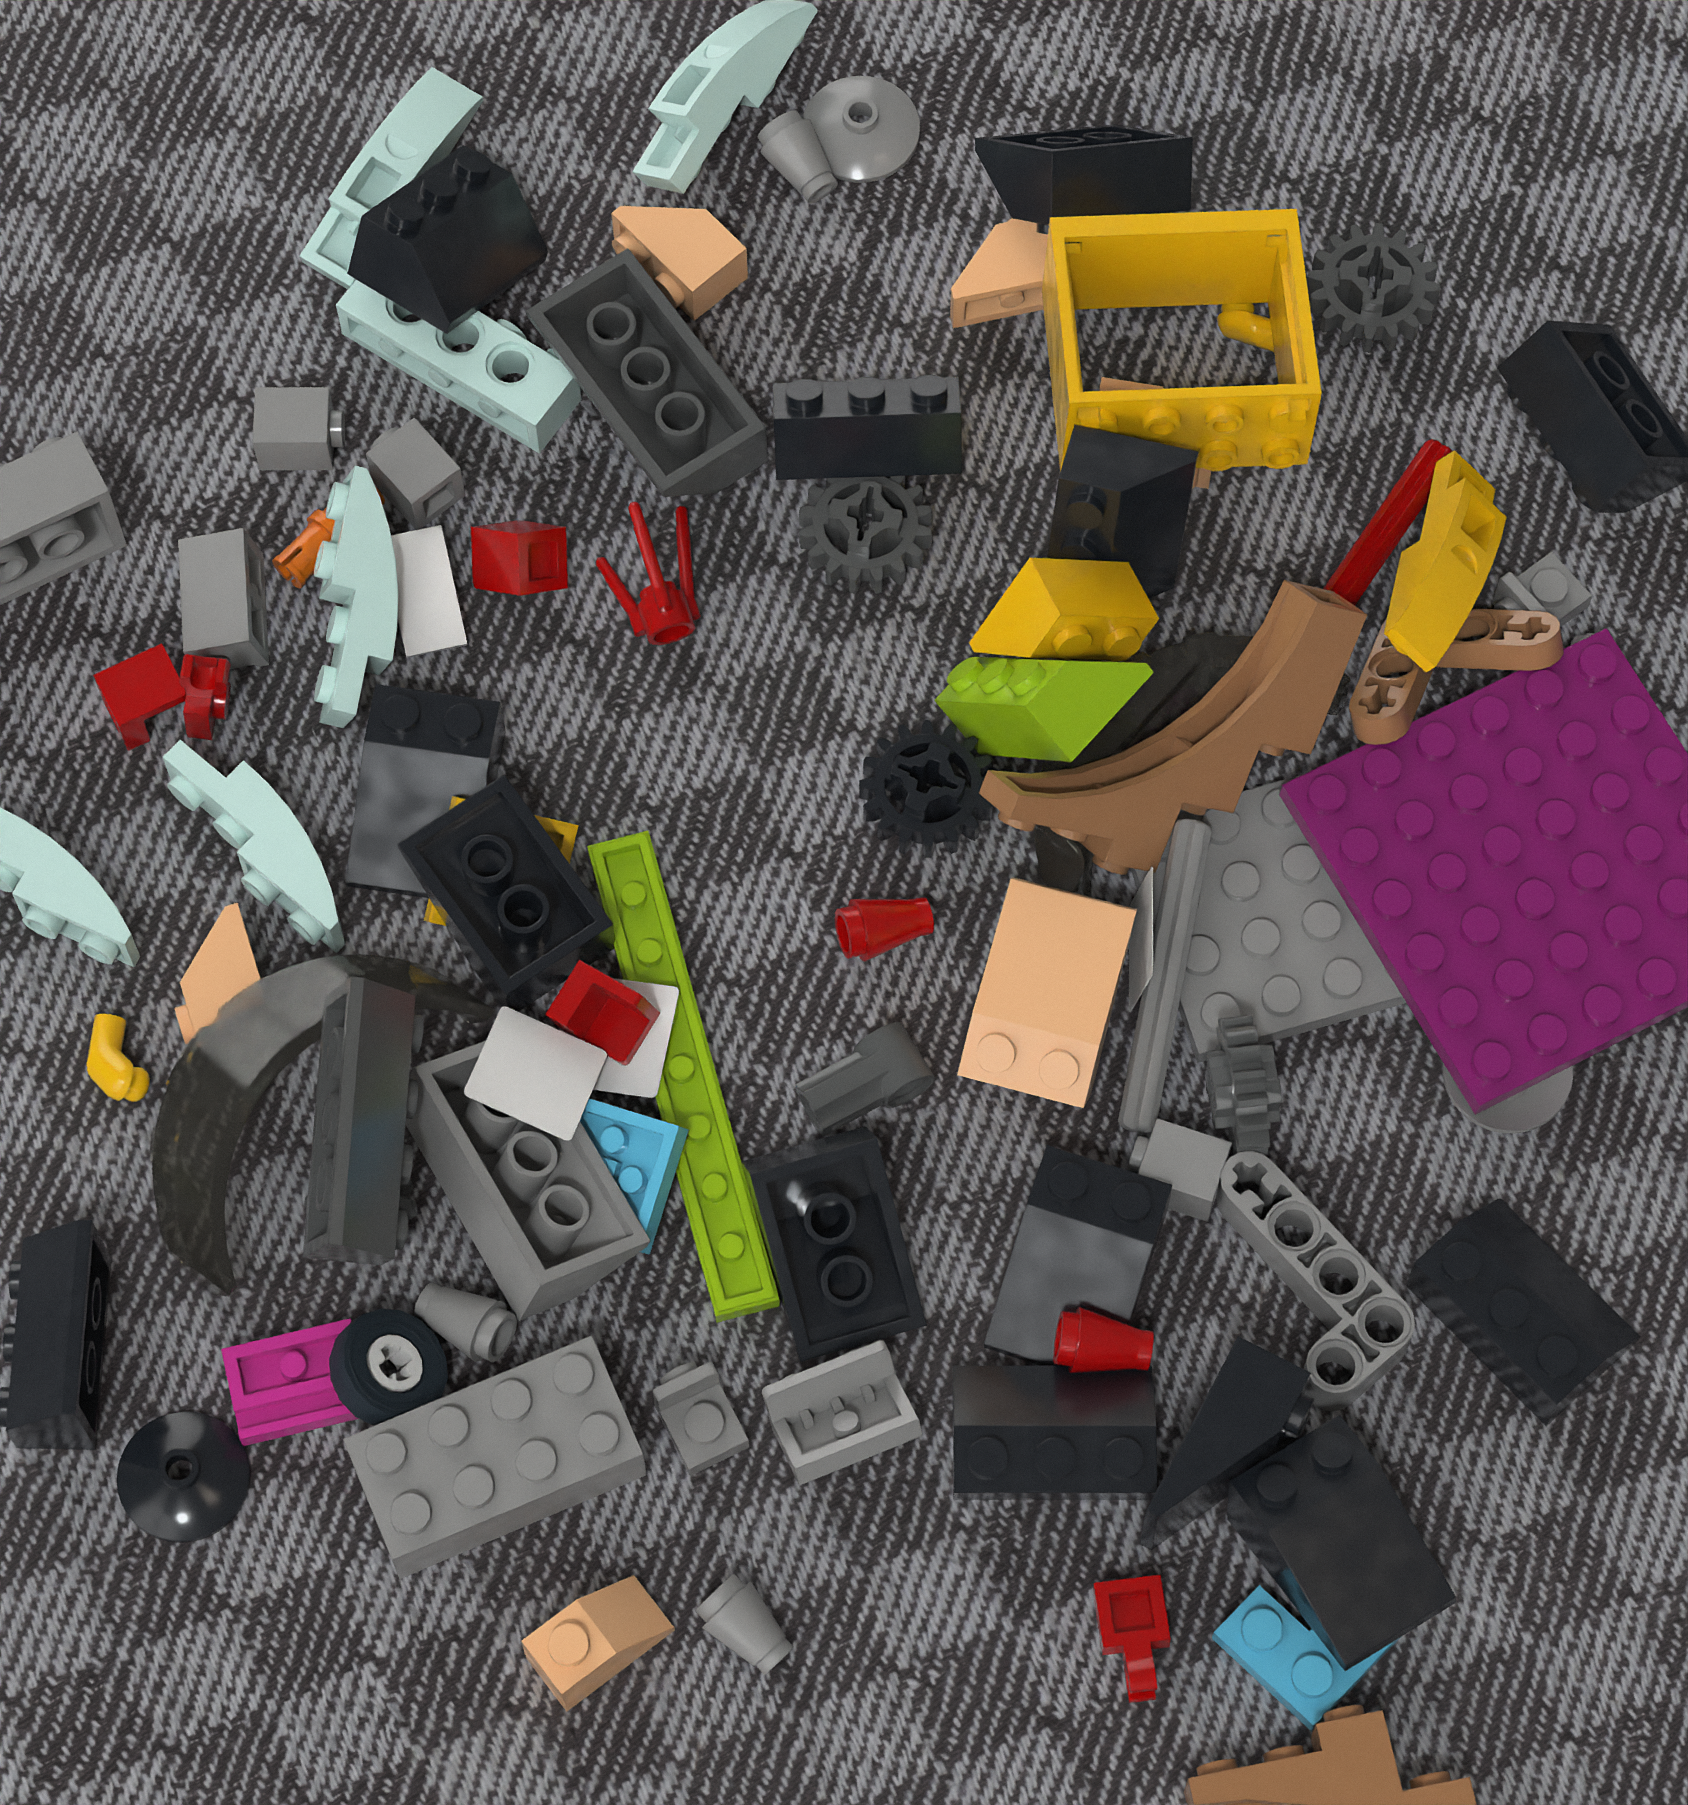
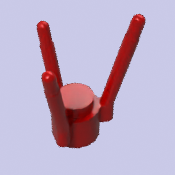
(664, 611)

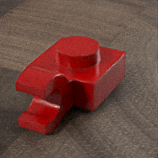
(206, 693)
(1133, 1623)

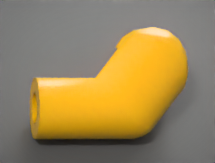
(1242, 325)
(108, 1064)

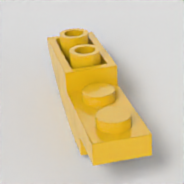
(1448, 566)

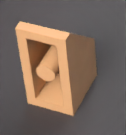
(1002, 276)
(217, 972)
(595, 1639)

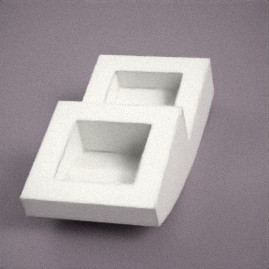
(426, 593)

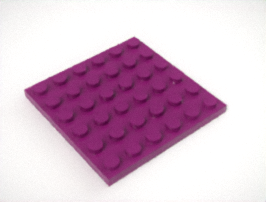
(1518, 866)

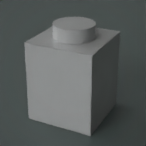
(296, 428)
(415, 473)
(1186, 1161)

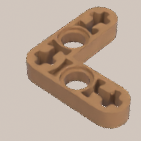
(1511, 642)

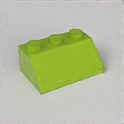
(1037, 703)

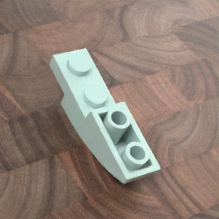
(725, 70)
(404, 146)
(362, 576)
(271, 842)
(60, 894)

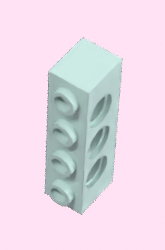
(523, 409)

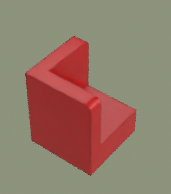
(519, 557)
(138, 691)
(603, 1013)

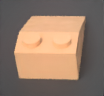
(1047, 992)

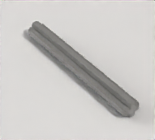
(1163, 992)

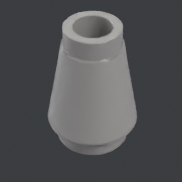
(798, 155)
(468, 1321)
(744, 1624)

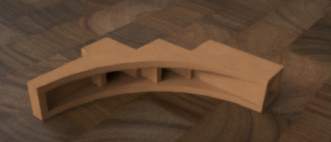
(1201, 760)
(1347, 1767)

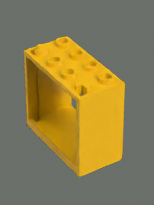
(1187, 263)

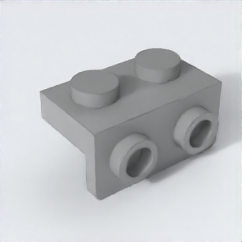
(840, 1412)

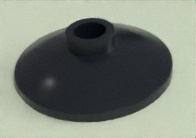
(187, 1507)

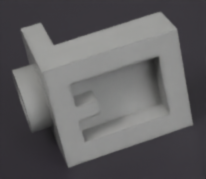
(1544, 588)
(698, 1416)

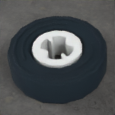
(373, 1341)

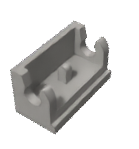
(224, 598)

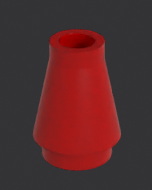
(879, 925)
(1099, 1343)

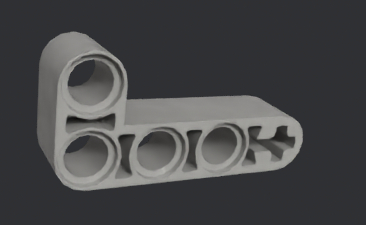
(1305, 1265)

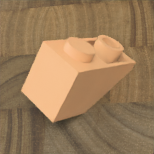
(683, 253)

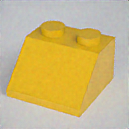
(1069, 612)

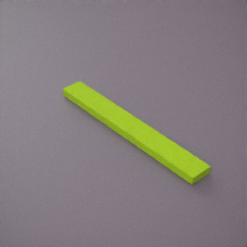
(689, 1090)

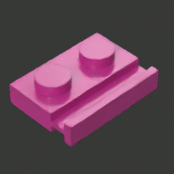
(284, 1384)

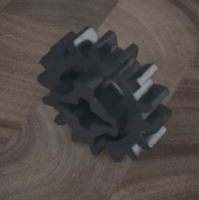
(907, 769)

